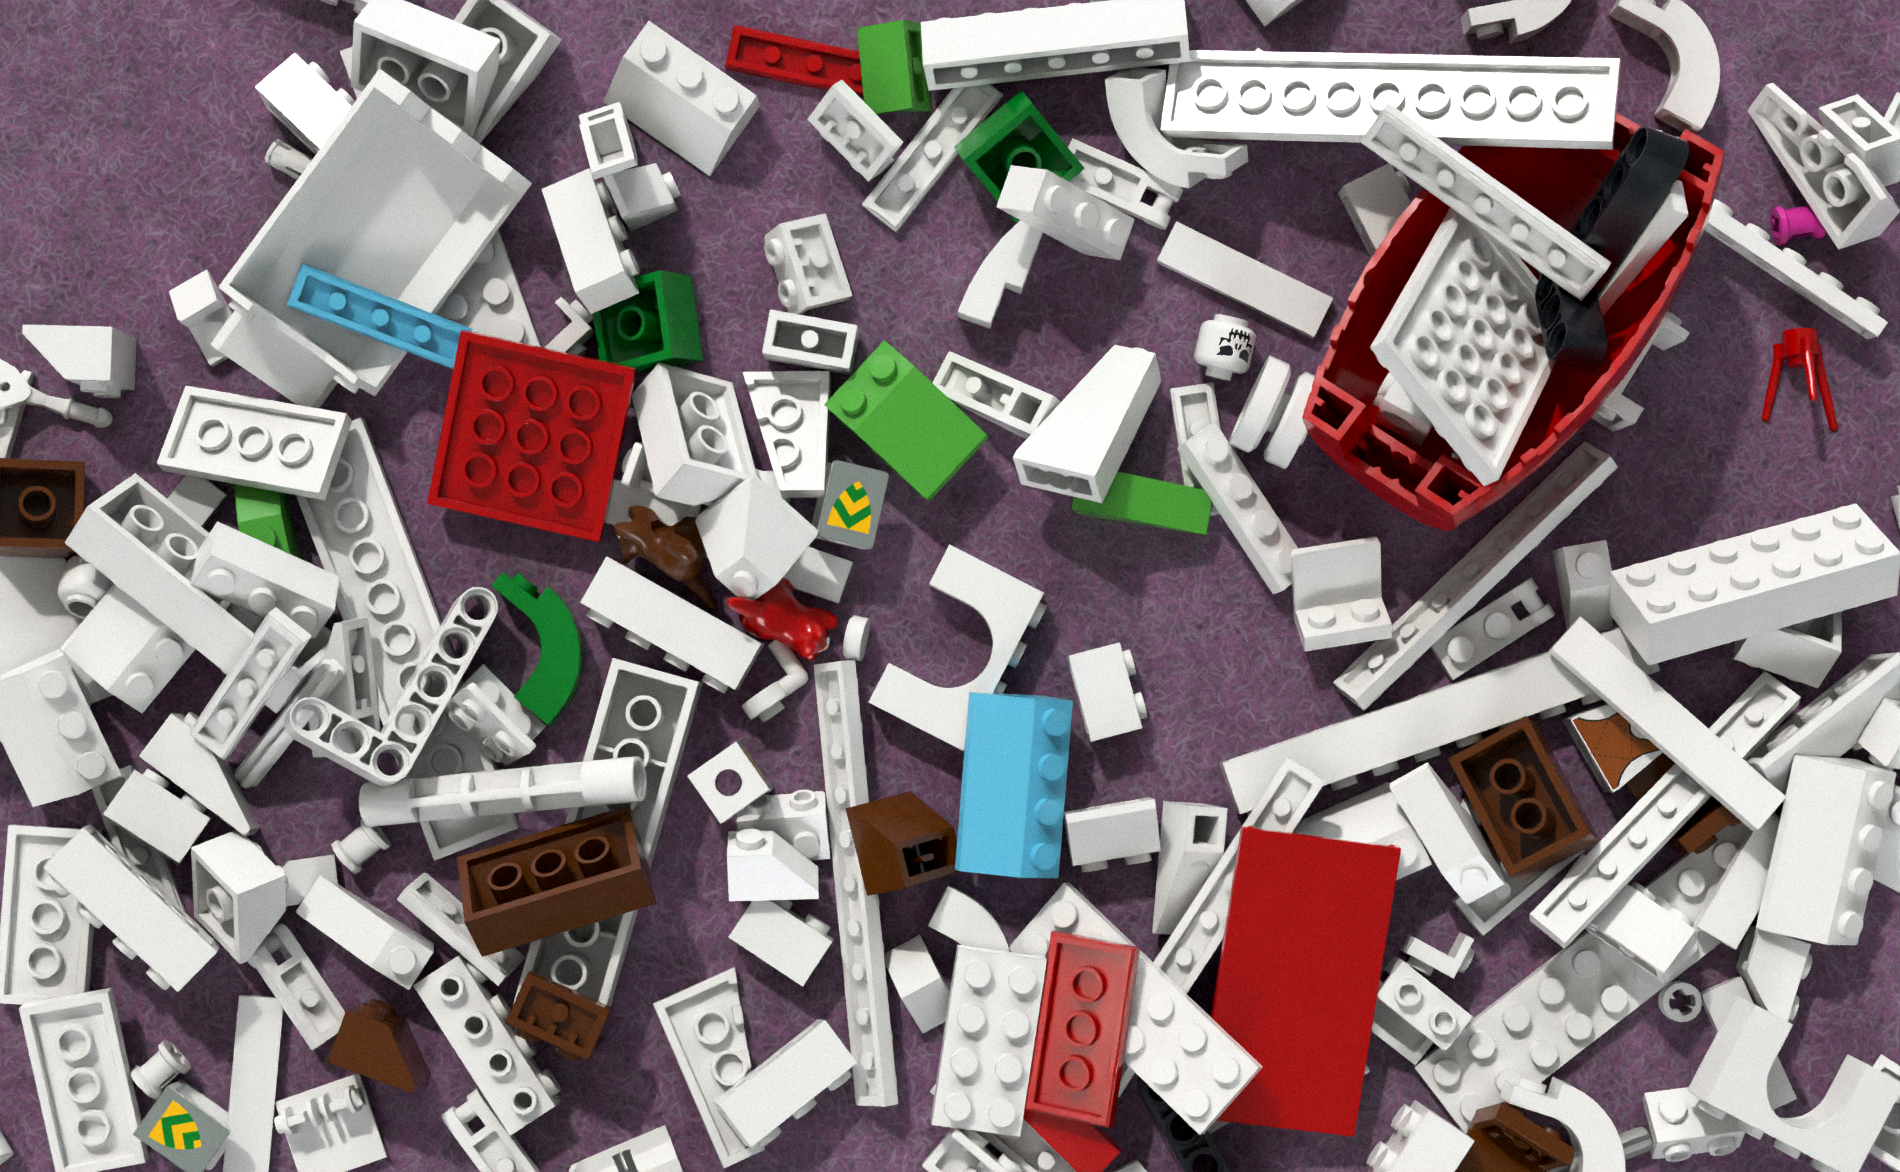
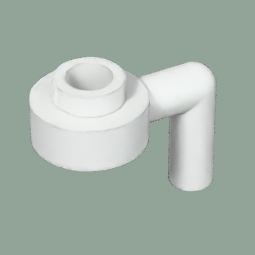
(768, 701)

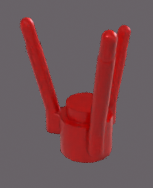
(1804, 351)

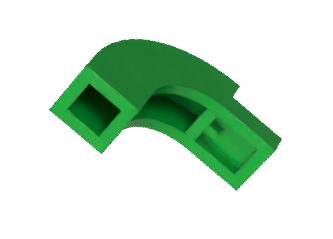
(562, 647)

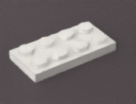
(255, 442)
(42, 934)
(988, 1040)
(84, 1081)

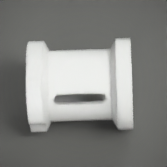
(360, 846)
(160, 1069)

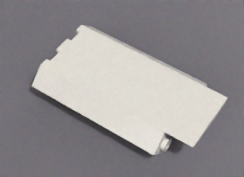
(384, 203)

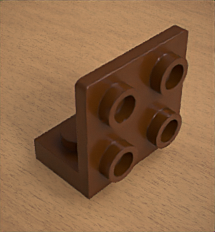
(559, 1017)

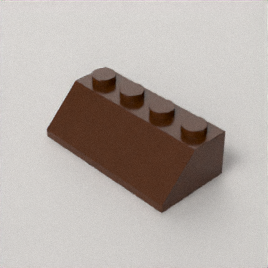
(554, 881)

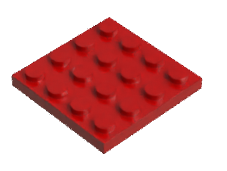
(531, 435)

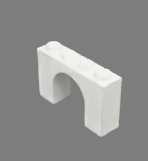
(1007, 609)
(1735, 1083)

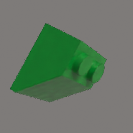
(1015, 137)
(651, 325)

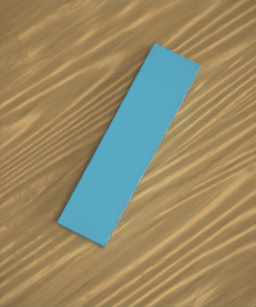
(376, 315)

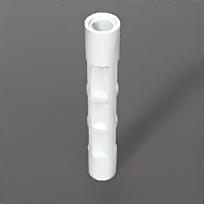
(504, 791)

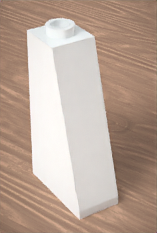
(1092, 428)

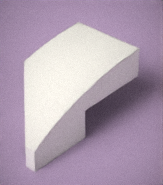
(303, 874)

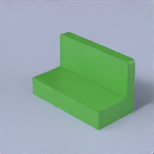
(893, 67)

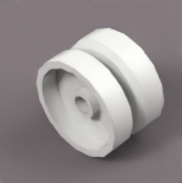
(1274, 411)

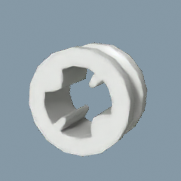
(1685, 989)

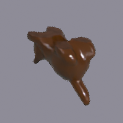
(672, 549)

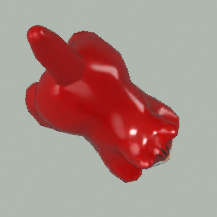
(784, 619)

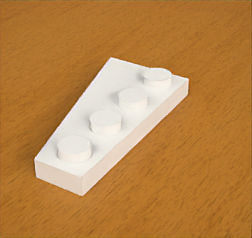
(712, 1052)

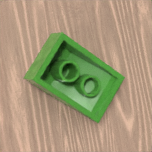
(906, 421)

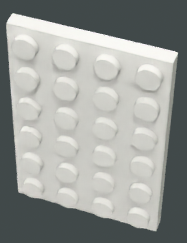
(1469, 344)

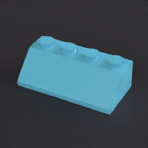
(1013, 785)

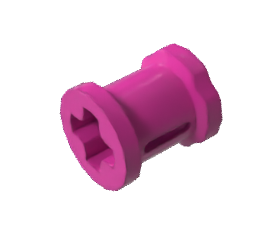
(1794, 224)

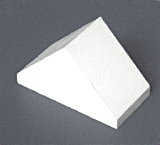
(919, 983)

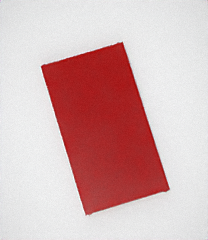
(1304, 974)

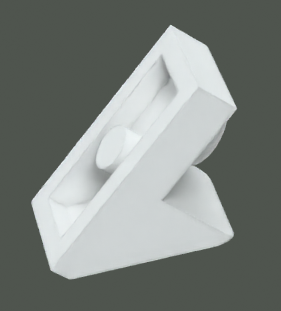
(203, 311)

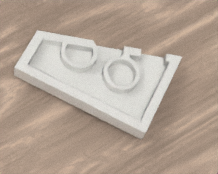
(794, 427)

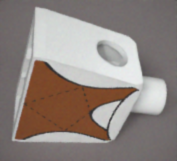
(1610, 745)

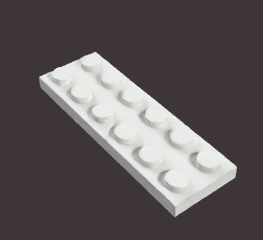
(1169, 1035)

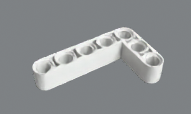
(412, 701)

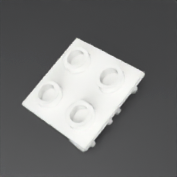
(331, 1127)

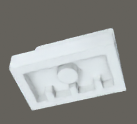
(1339, 594)
(494, 717)

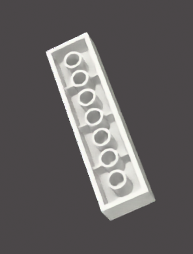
(640, 716)

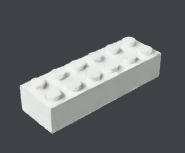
(151, 555)
(1753, 583)

